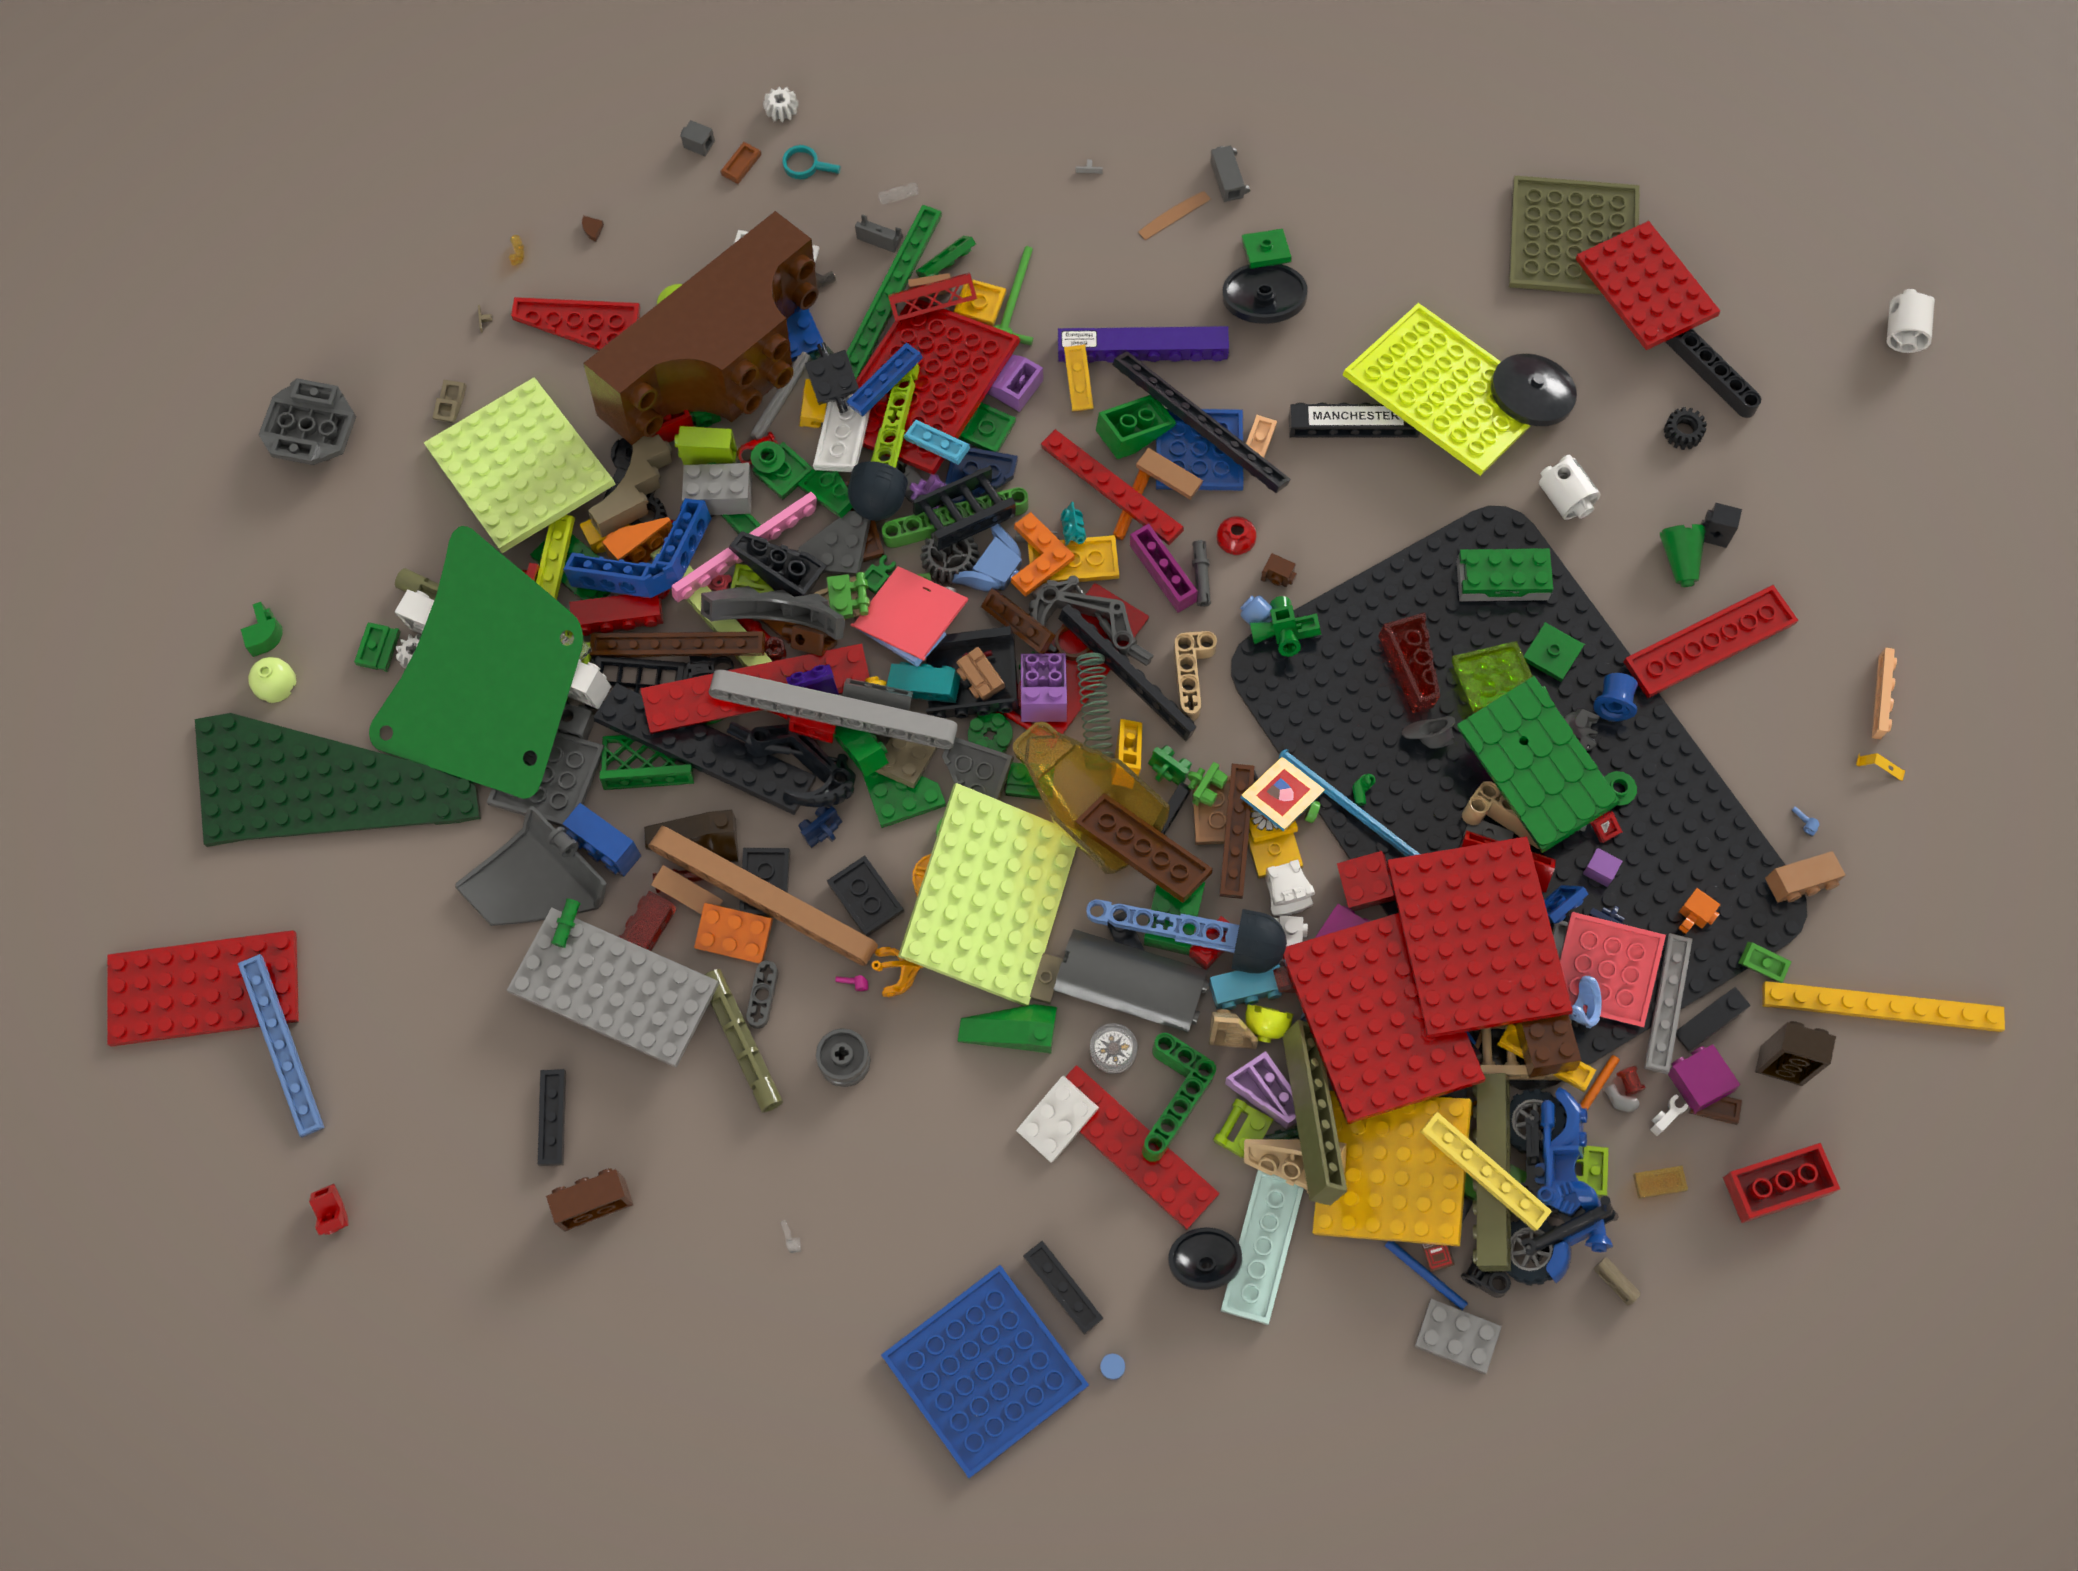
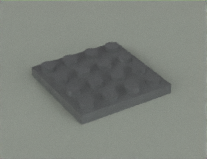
(564, 782)

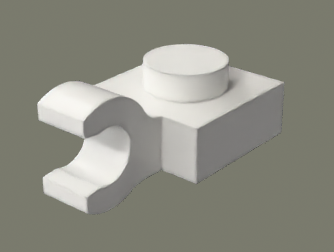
(1663, 1119)

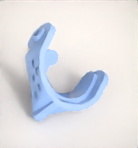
(1590, 996)

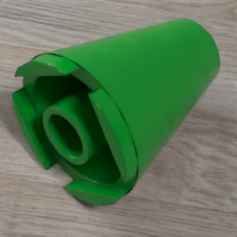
(1684, 552)

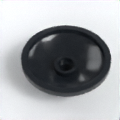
(1201, 1250)

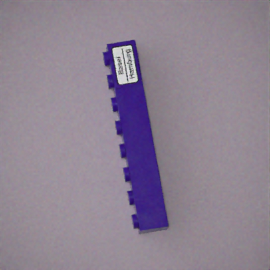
(1148, 343)

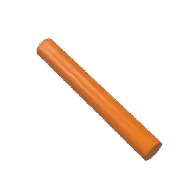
(1599, 1082)

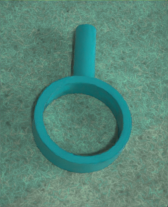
(816, 165)

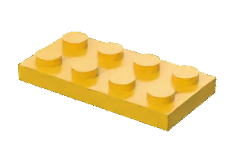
(1093, 560)

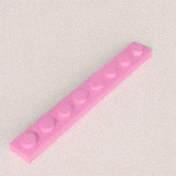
(723, 561)

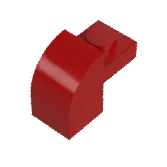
(328, 1210)

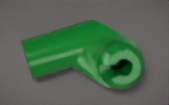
(1360, 787)

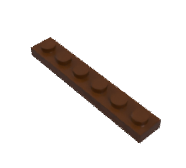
(1236, 833)

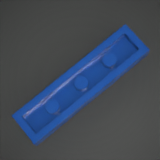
(884, 379)

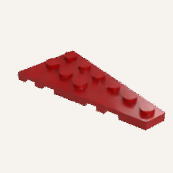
(577, 320)

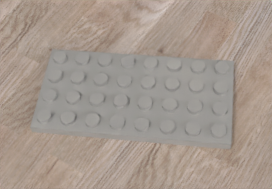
(615, 988)

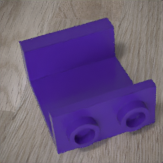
(819, 679)

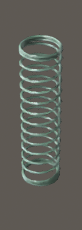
(1096, 661)

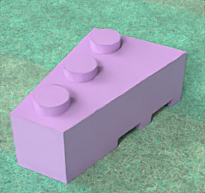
(1265, 1088)

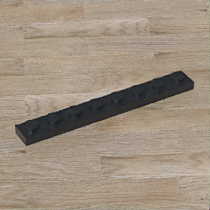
(1127, 672)

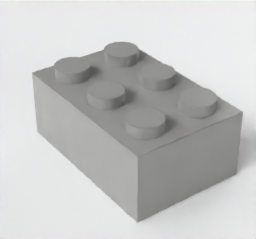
(722, 487)

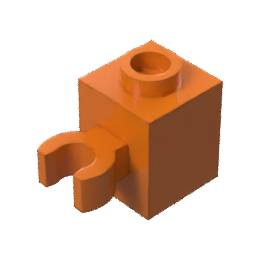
(1698, 910)

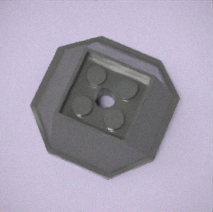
(298, 408)

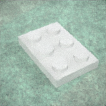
(1057, 1119)

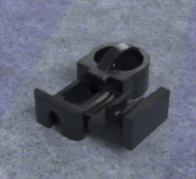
(702, 666)

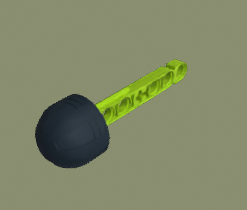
(876, 485)

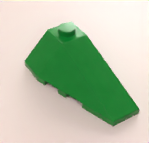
(1014, 1028)

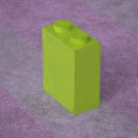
(705, 445)

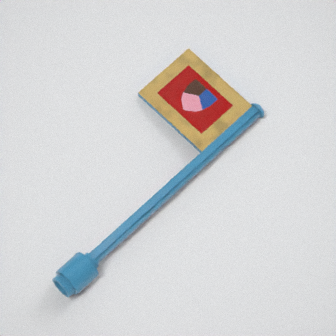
(1292, 787)

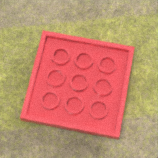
(1619, 959)

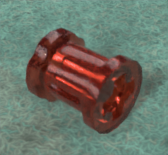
(775, 643)
(1631, 1080)

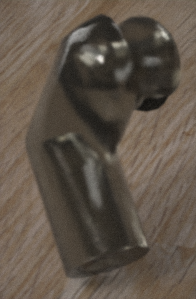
(823, 280)

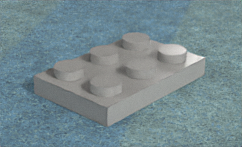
(1457, 1336)

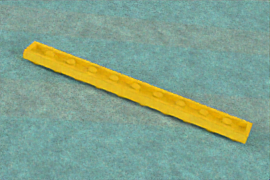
(1883, 1006)

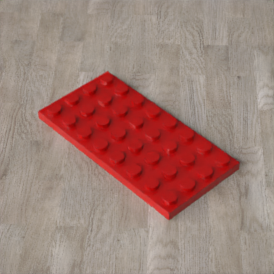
(195, 988)

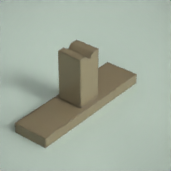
(483, 318)

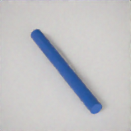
(1426, 1274)

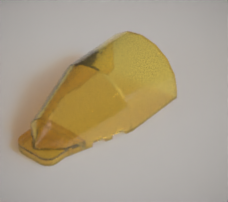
(1074, 777)

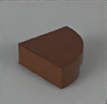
(592, 227)

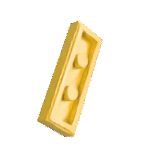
(1078, 378)

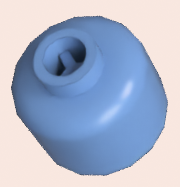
(1256, 610)

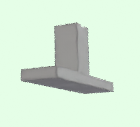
(1089, 169)

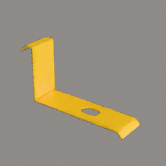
(1881, 762)

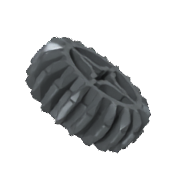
(962, 561)

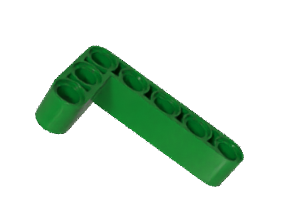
(1182, 1098)

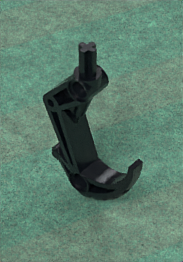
(776, 739)

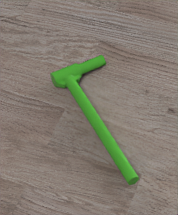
(1014, 295)

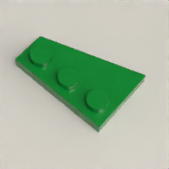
(828, 489)

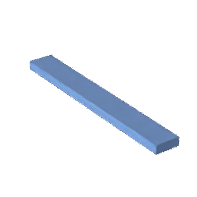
(281, 1045)

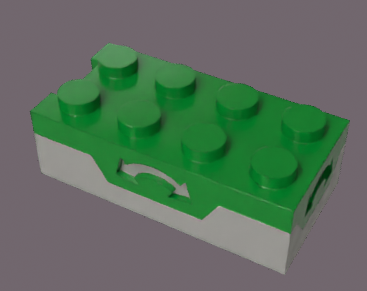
(1504, 574)

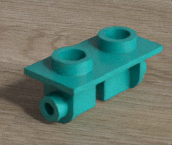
(1073, 525)

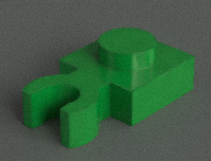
(878, 575)

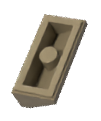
(1617, 1281)

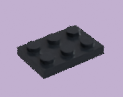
(769, 865)
(865, 896)

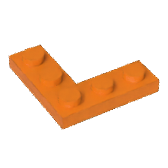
(1052, 551)

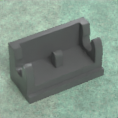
(878, 235)

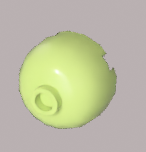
(271, 679)

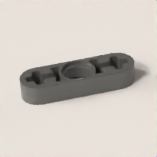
(765, 1012)

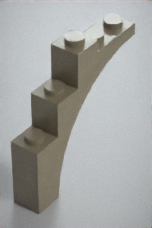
(628, 499)

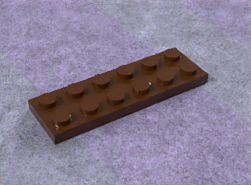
(1143, 847)

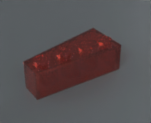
(1411, 659)

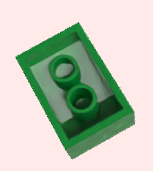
(1133, 425)

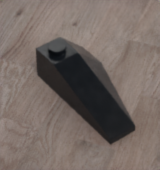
(778, 565)

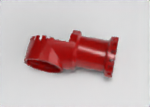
(751, 444)

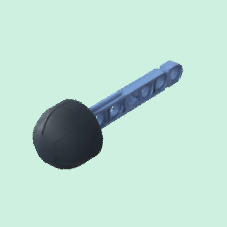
(1256, 942)

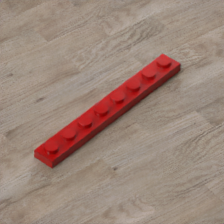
(1111, 486)

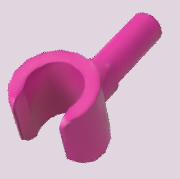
(860, 982)

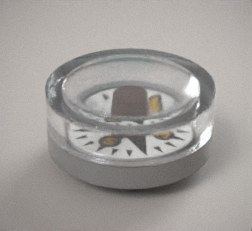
(1113, 1048)

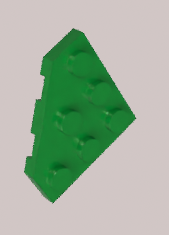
(899, 802)

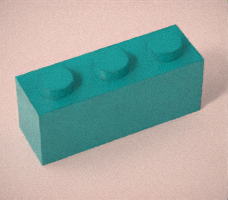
(925, 681)

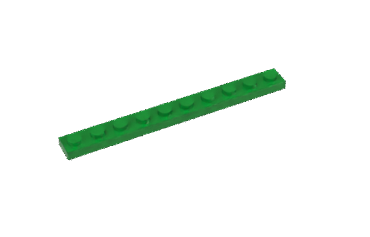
(894, 282)

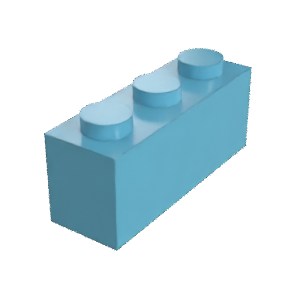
(1243, 987)

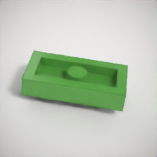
(1765, 962)

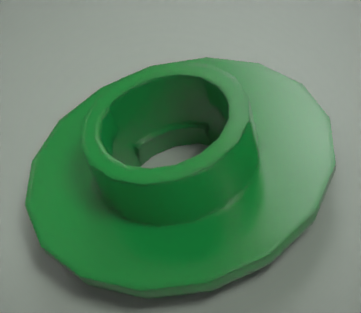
(771, 465)
(1627, 781)

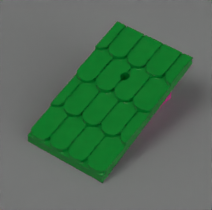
(1538, 764)

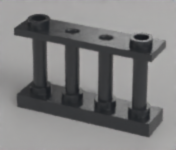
(971, 525)

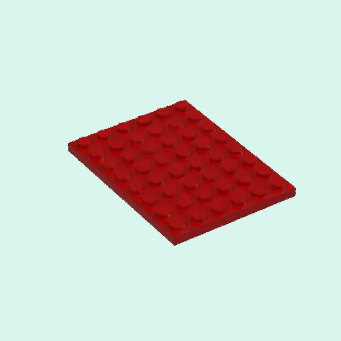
(952, 380)
(1478, 937)
(1371, 1023)

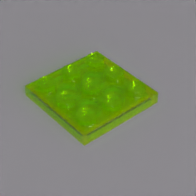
(1490, 673)

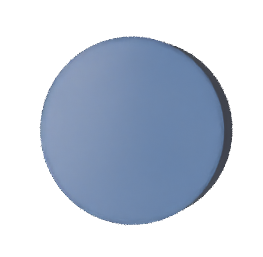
(1112, 1366)

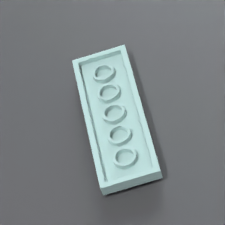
(1263, 1248)

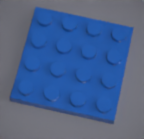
(1201, 457)

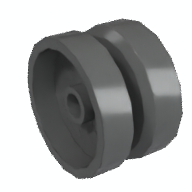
(856, 1060)

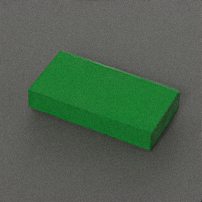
(741, 522)

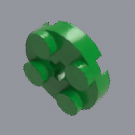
(993, 722)

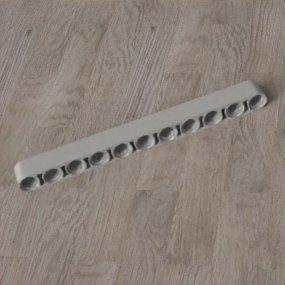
(833, 709)

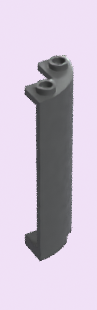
(1131, 980)

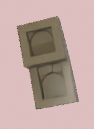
(450, 401)

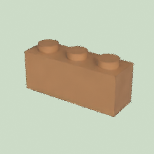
(1805, 877)

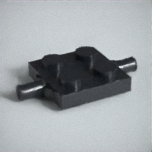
(832, 377)

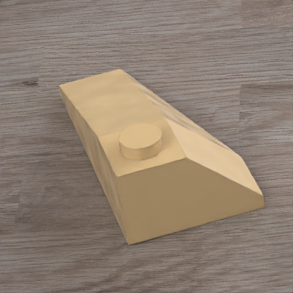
(1280, 1158)

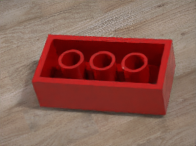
(1781, 1183)

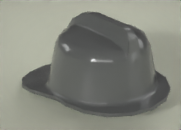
(1433, 732)

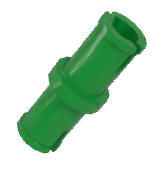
(565, 923)

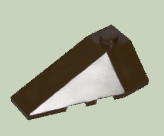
(710, 830)

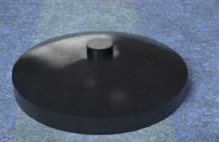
(1265, 293)
(1533, 390)

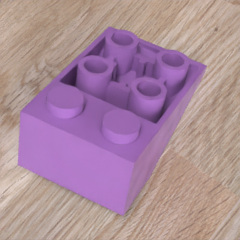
(1017, 382)
(1043, 687)

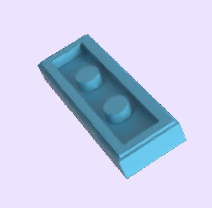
(937, 442)

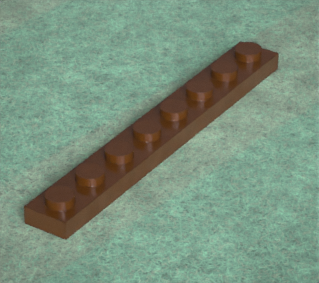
(678, 644)

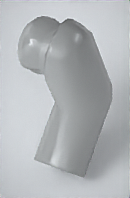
(1619, 1101)

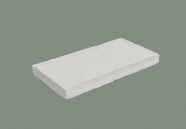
(840, 439)

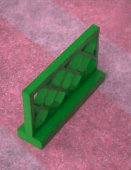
(626, 777)

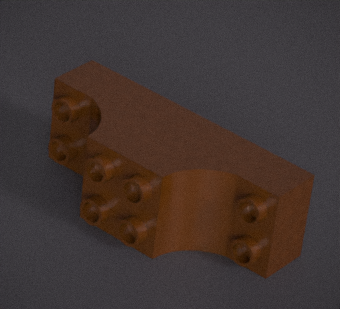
(711, 340)

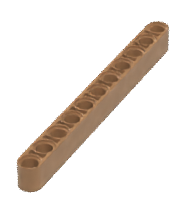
(763, 896)

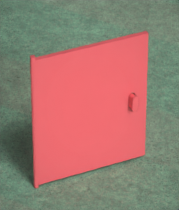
(909, 614)

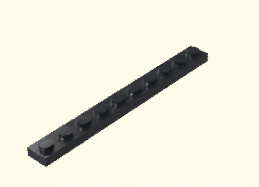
(1201, 422)

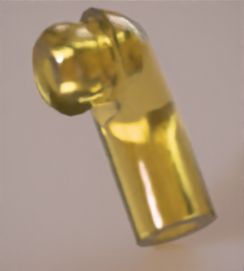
(518, 247)

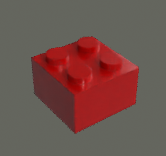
(1366, 881)

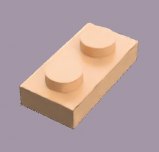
(1261, 434)

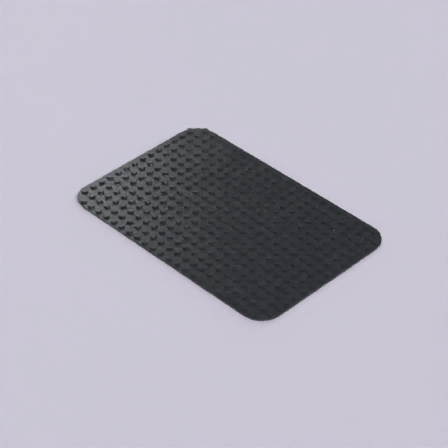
(1346, 715)

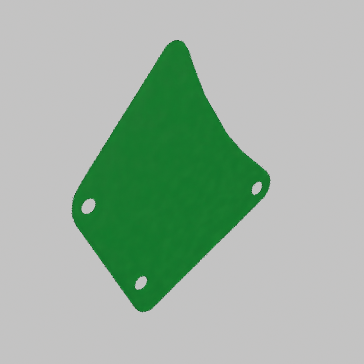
(484, 674)

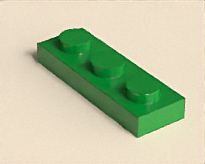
(946, 257)

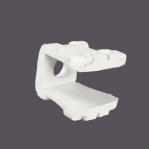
(1288, 889)

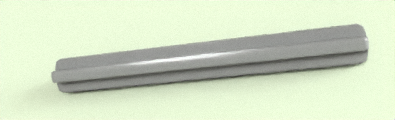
(779, 398)

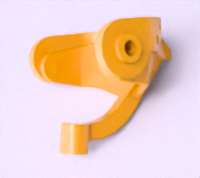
(908, 971)

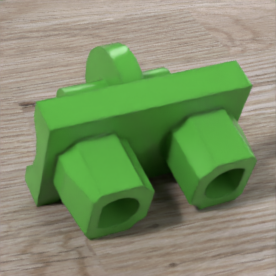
(1203, 793)

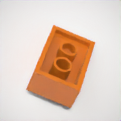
(637, 541)

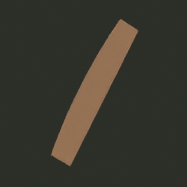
(1174, 214)

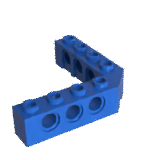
(645, 578)

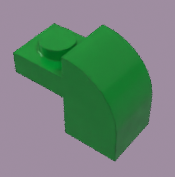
(263, 635)

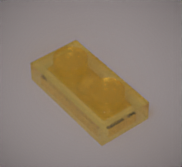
(1660, 1182)

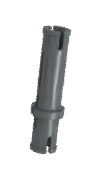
(1200, 566)

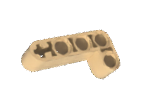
(1190, 677)
(1491, 802)

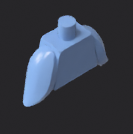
(996, 564)

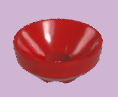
(1233, 543)

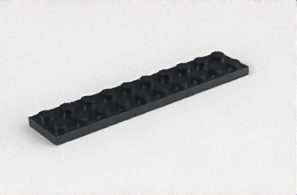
(706, 751)

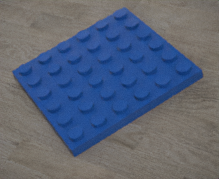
(984, 1371)

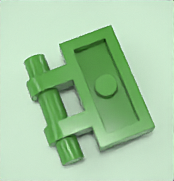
(840, 594)

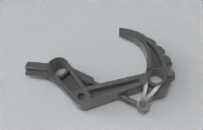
(1094, 606)

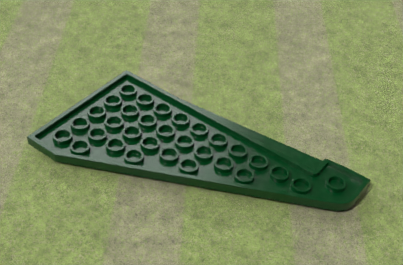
(287, 782)

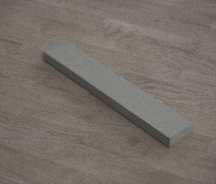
(1668, 1003)

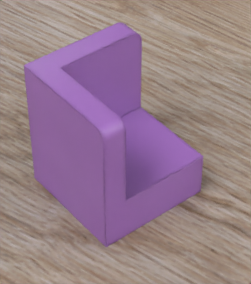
(1602, 867)

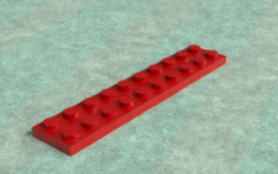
(689, 703)

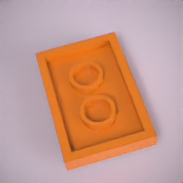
(733, 933)

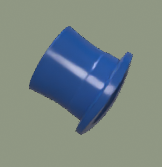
(1617, 698)

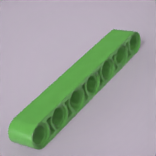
(902, 525)

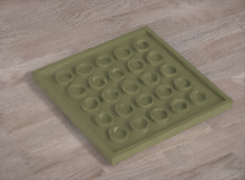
(1559, 220)

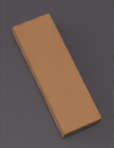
(1169, 473)
(683, 890)

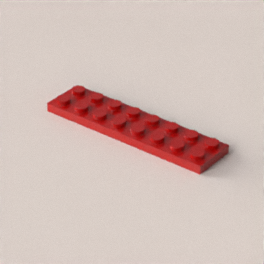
(1710, 641)
(1121, 1141)

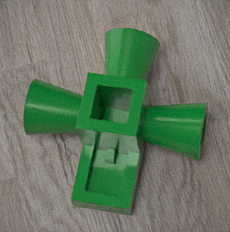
(1285, 627)

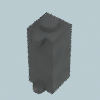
(1228, 173)

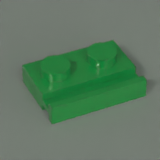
(377, 646)
(1020, 783)

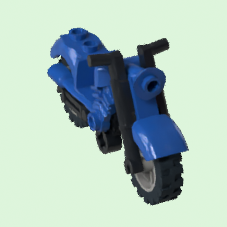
(1552, 1149)

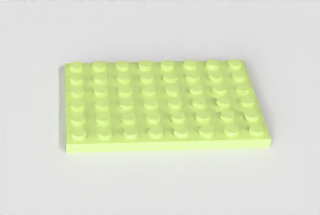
(519, 464)
(989, 895)

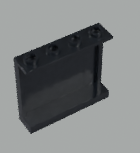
(953, 647)

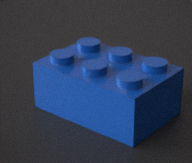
(601, 840)

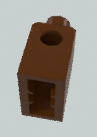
(808, 639)

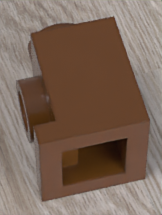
(1279, 571)

